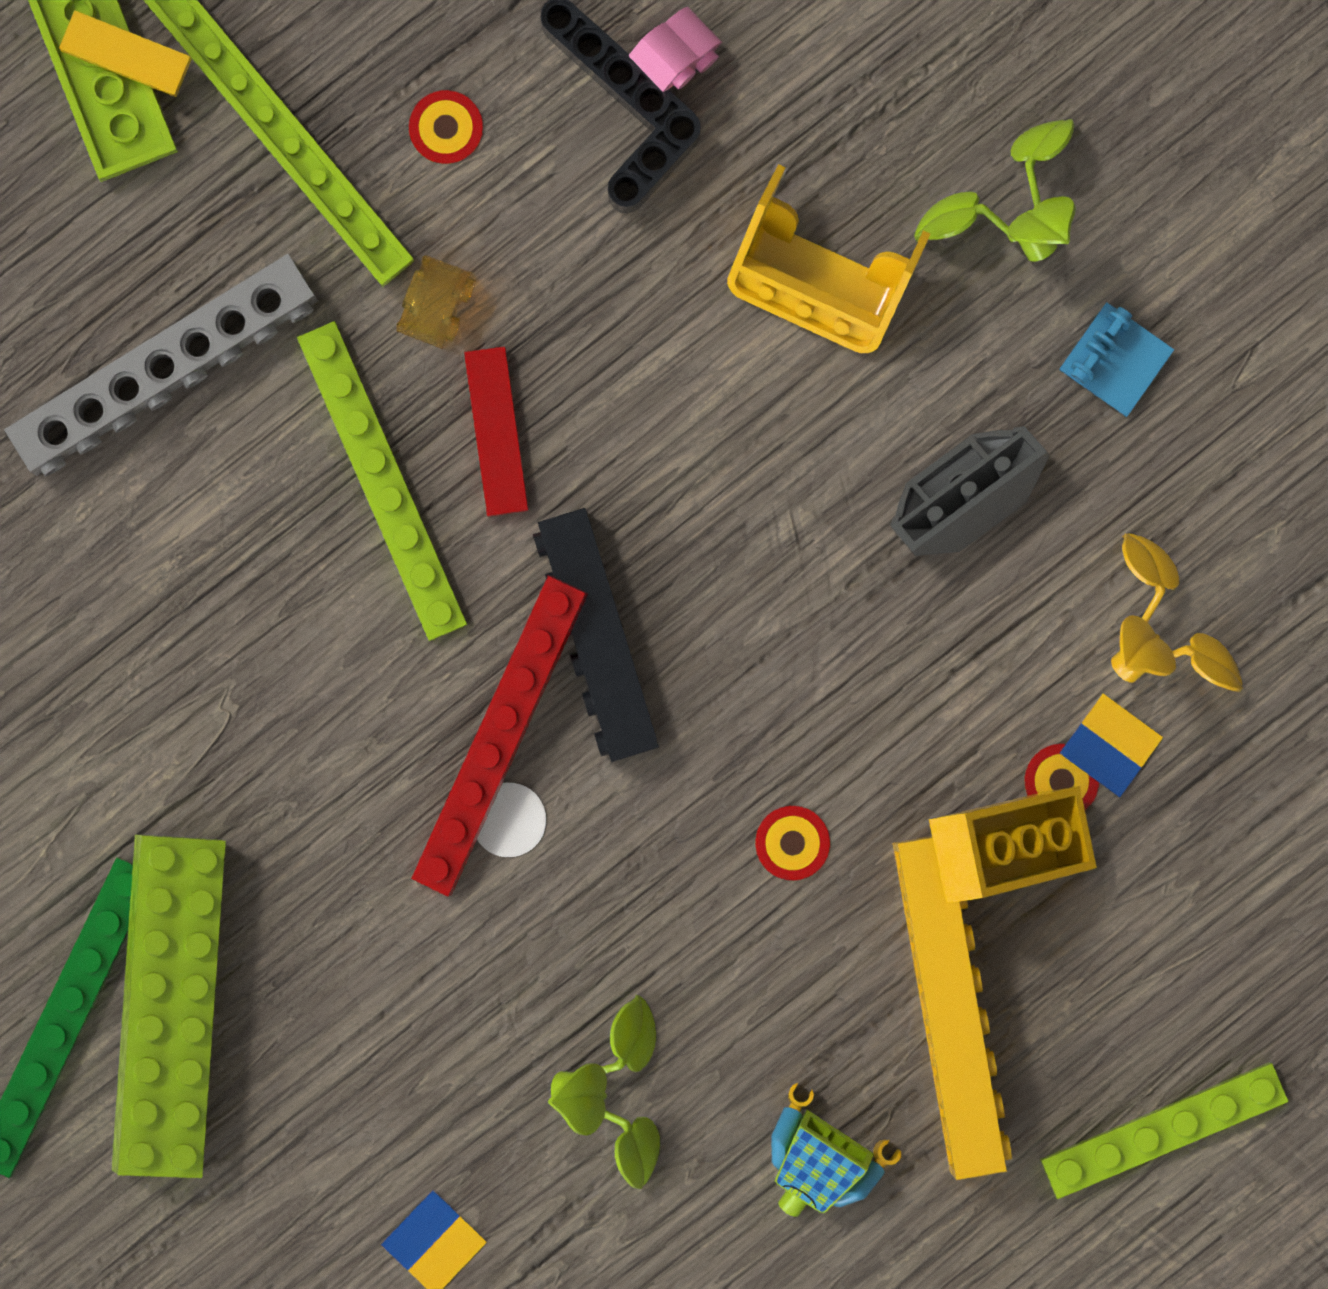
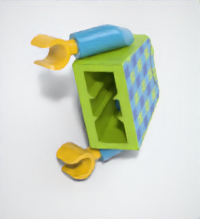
(821, 1163)

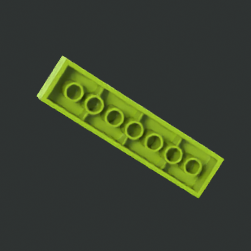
(168, 1006)

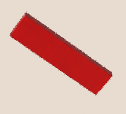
(496, 431)

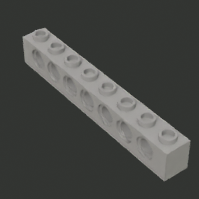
(31, 432)

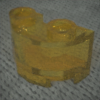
(434, 301)

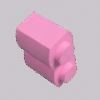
(676, 50)

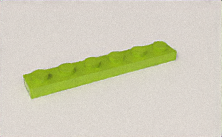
(1164, 1130)

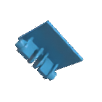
(1116, 359)

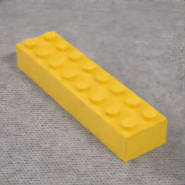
(952, 1016)

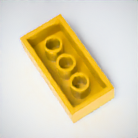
(1012, 844)

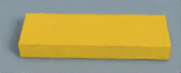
(125, 53)

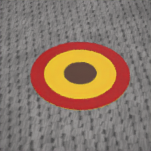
(445, 126)
(1053, 771)
(792, 843)

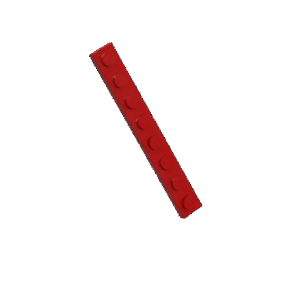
(499, 735)

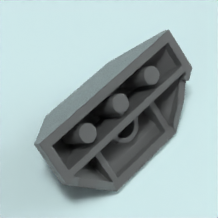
(968, 491)

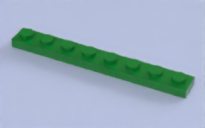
(64, 1015)

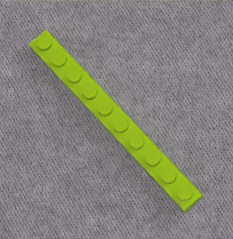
(284, 137)

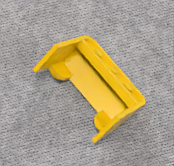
(815, 284)

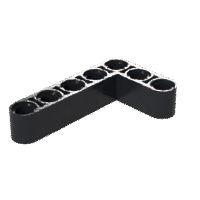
(629, 96)

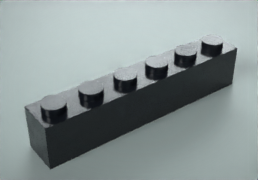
(599, 638)

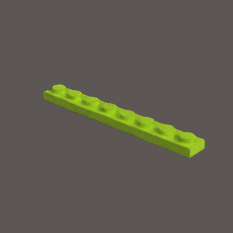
(382, 481)

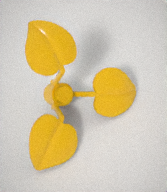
(1143, 649)

